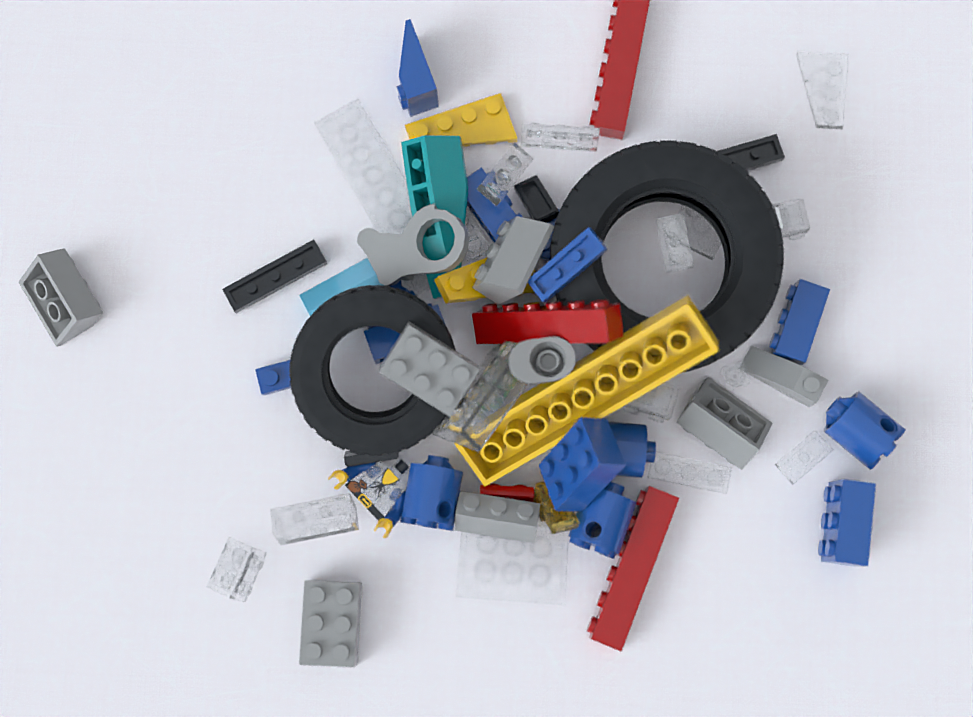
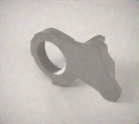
(402, 255)

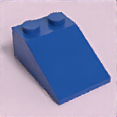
(416, 87)

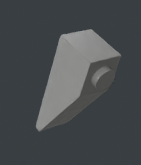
(785, 376)

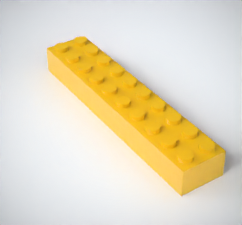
(596, 387)

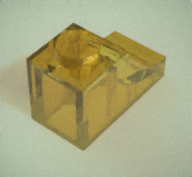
(556, 520)

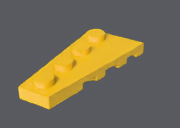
(475, 123)
(458, 284)

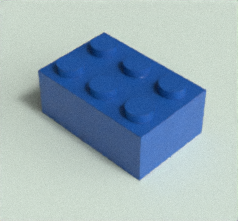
(581, 464)
(847, 523)

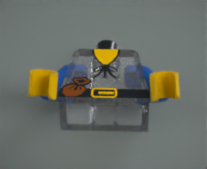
(377, 489)

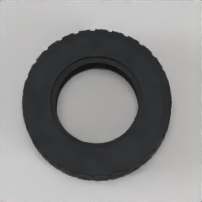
(313, 387)

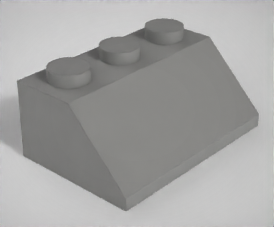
(512, 258)
(60, 296)
(725, 423)

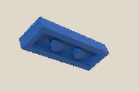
(567, 265)

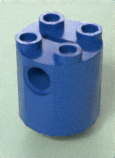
(862, 428)
(633, 447)
(432, 494)
(611, 514)

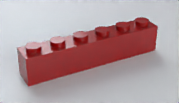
(620, 68)
(574, 323)
(633, 568)

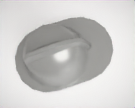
(542, 360)

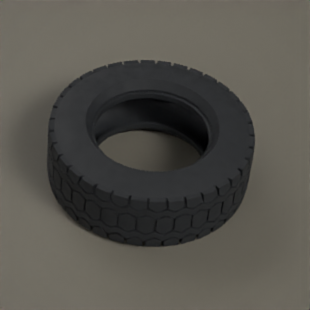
(708, 185)

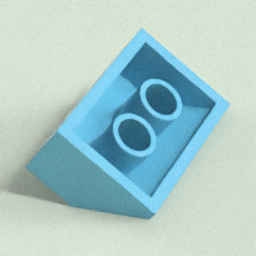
(357, 275)

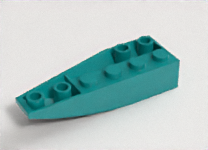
(438, 177)

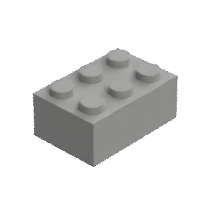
(429, 369)
(330, 623)

